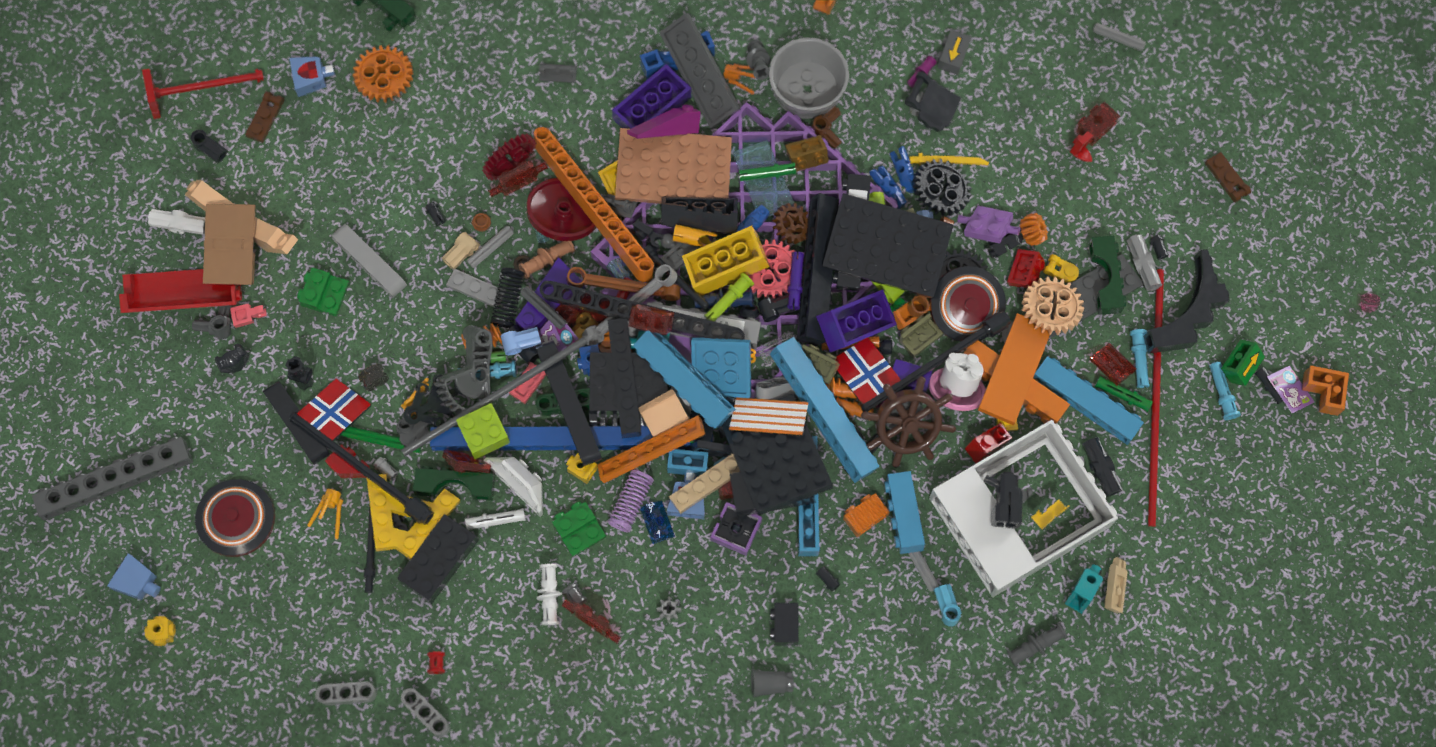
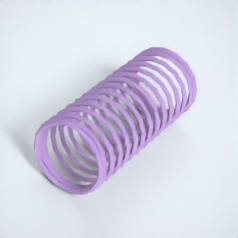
(625, 525)

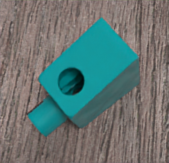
(1085, 589)

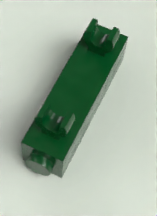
(397, 11)

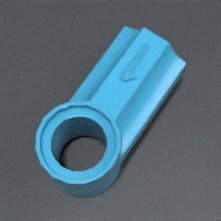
(947, 604)

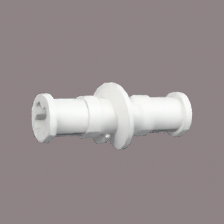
(549, 594)

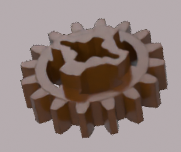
(791, 220)

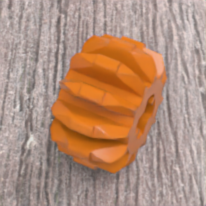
(1033, 229)

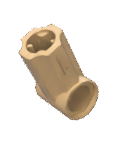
(463, 247)

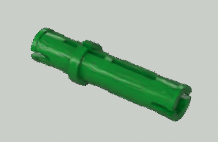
(766, 172)
(1144, 403)

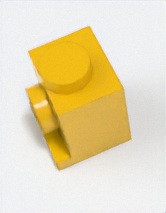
(584, 473)

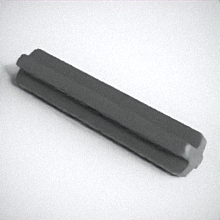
(543, 307)

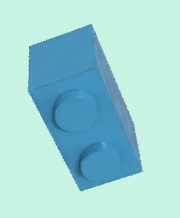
(687, 462)

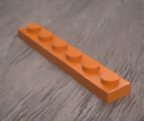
(651, 449)

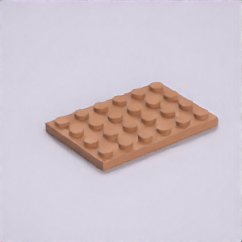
(672, 167)

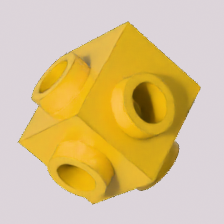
(165, 634)

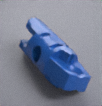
(903, 169)
(888, 185)
(755, 218)

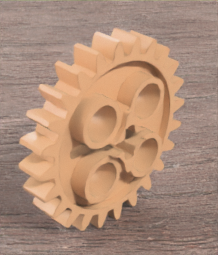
(1070, 308)

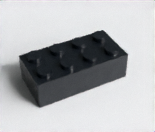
(437, 559)

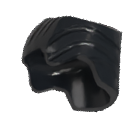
(233, 360)

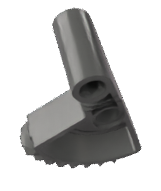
(477, 358)

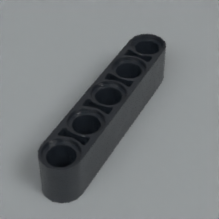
(285, 407)

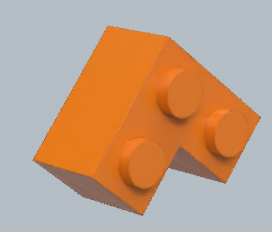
(1331, 386)

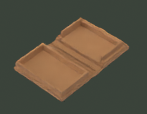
(229, 244)

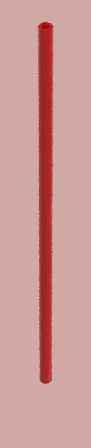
(1155, 409)

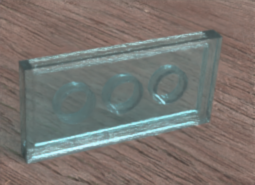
(770, 191)

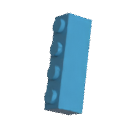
(905, 512)

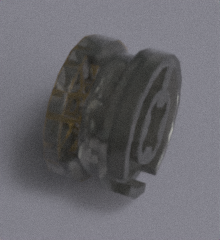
(373, 377)

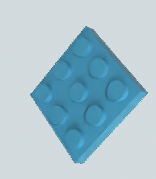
(724, 364)

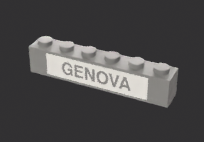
(749, 326)

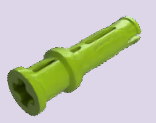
(735, 291)

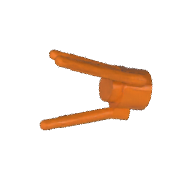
(734, 73)

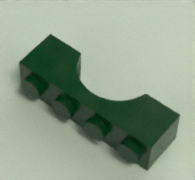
(1104, 253)
(429, 481)

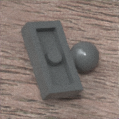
(674, 255)

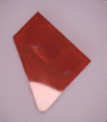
(462, 462)

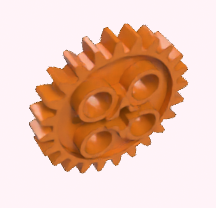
(383, 73)

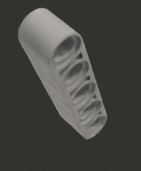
(369, 260)

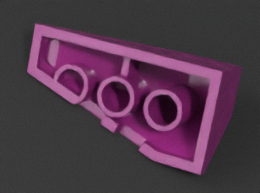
(674, 122)

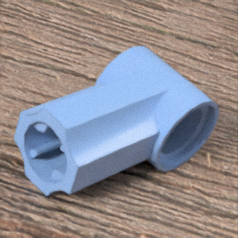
(515, 341)

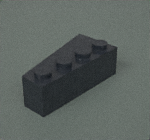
(701, 213)

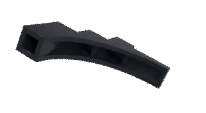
(1206, 296)

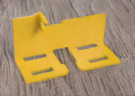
(1048, 516)

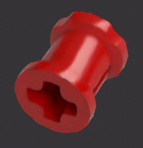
(433, 669)

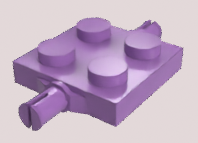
(988, 224)

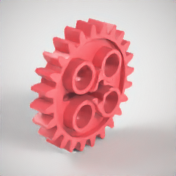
(782, 261)

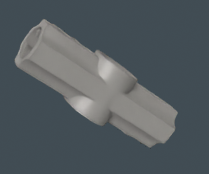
(1144, 262)

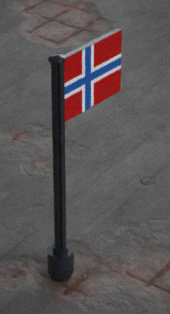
(867, 370)
(329, 417)

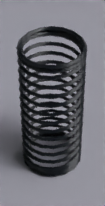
(512, 273)

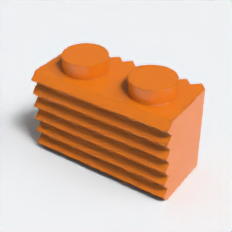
(865, 514)

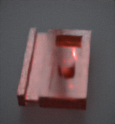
(1113, 364)

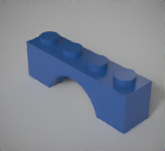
(655, 60)

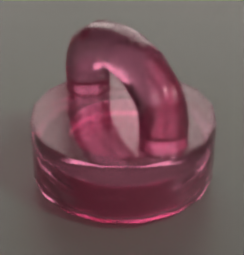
(1369, 300)

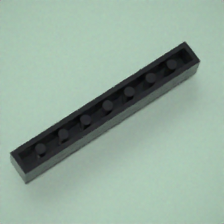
(816, 279)

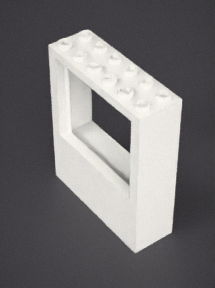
(999, 552)

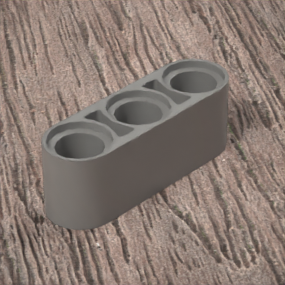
(774, 389)
(337, 690)
(416, 708)

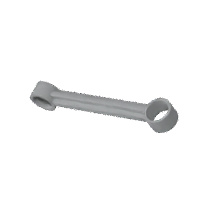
(595, 334)

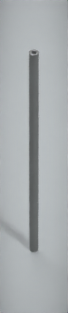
(496, 395)

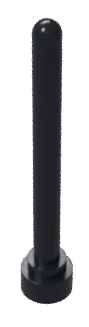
(652, 253)

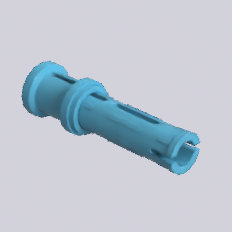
(1139, 350)
(499, 370)
(1226, 400)

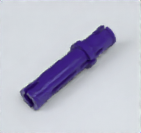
(795, 281)

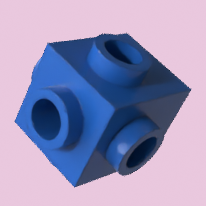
(584, 361)

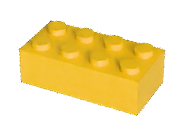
(725, 260)

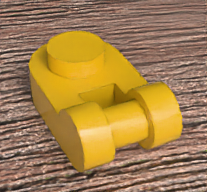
(1068, 271)

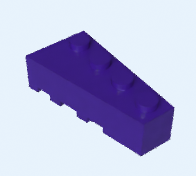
(529, 315)

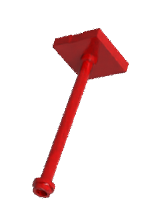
(154, 94)

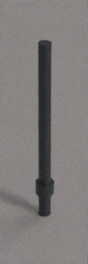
(370, 571)

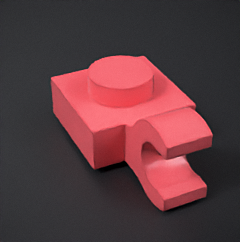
(244, 314)

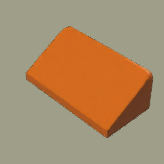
(903, 317)

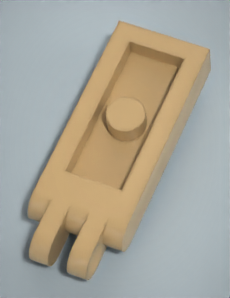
(1116, 586)

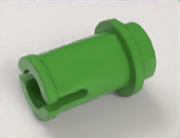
(498, 356)

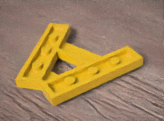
(409, 541)

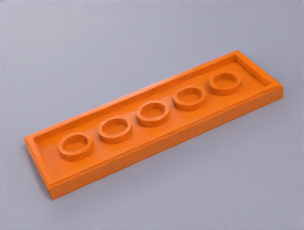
(1014, 370)

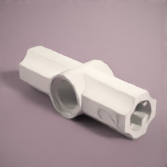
(177, 221)

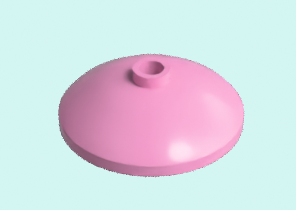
(957, 403)

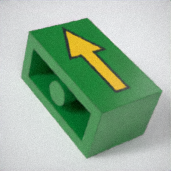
(1243, 362)

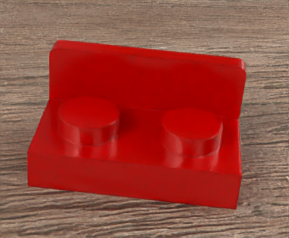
(1026, 268)

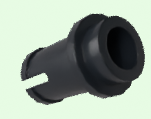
(433, 210)
(1159, 247)
(828, 579)

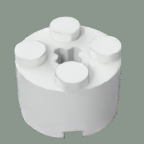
(961, 374)

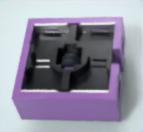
(735, 531)

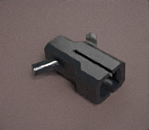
(1008, 500)

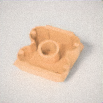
(663, 413)

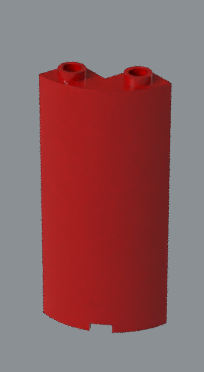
(174, 291)

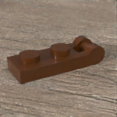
(264, 117)
(1227, 177)

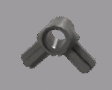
(217, 321)

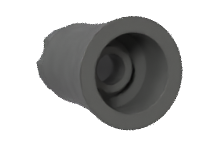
(771, 682)

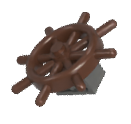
(904, 414)

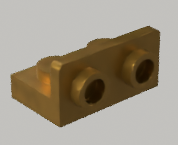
(807, 153)

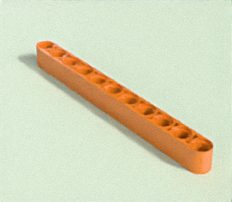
(593, 205)

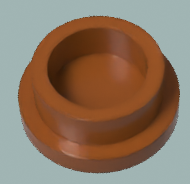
(481, 222)

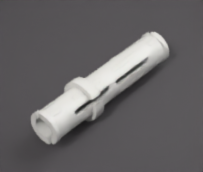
(494, 519)

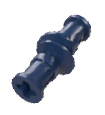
(713, 298)

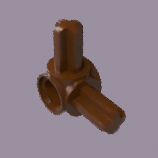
(825, 121)

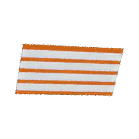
(769, 416)

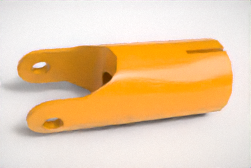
(690, 235)

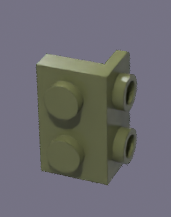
(920, 335)
(824, 364)

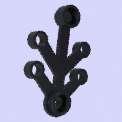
(433, 403)

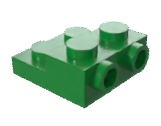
(322, 292)
(578, 528)

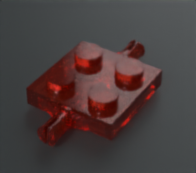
(517, 178)
(598, 623)

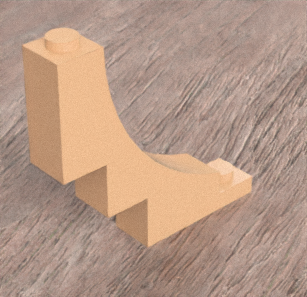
(266, 235)

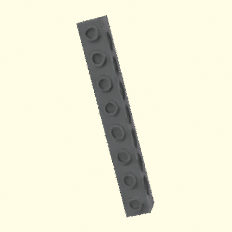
(44, 497)

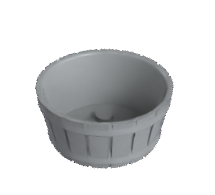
(805, 64)

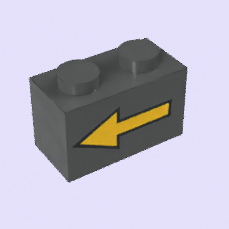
(954, 52)

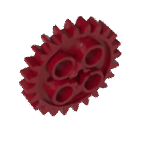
(517, 148)

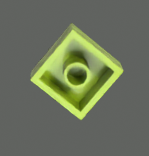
(483, 431)

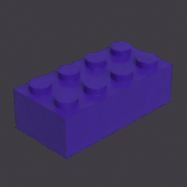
(654, 97)
(856, 320)

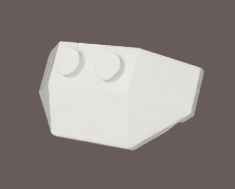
(519, 480)

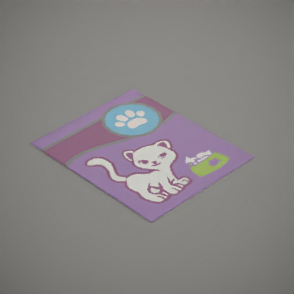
(561, 337)
(1290, 389)

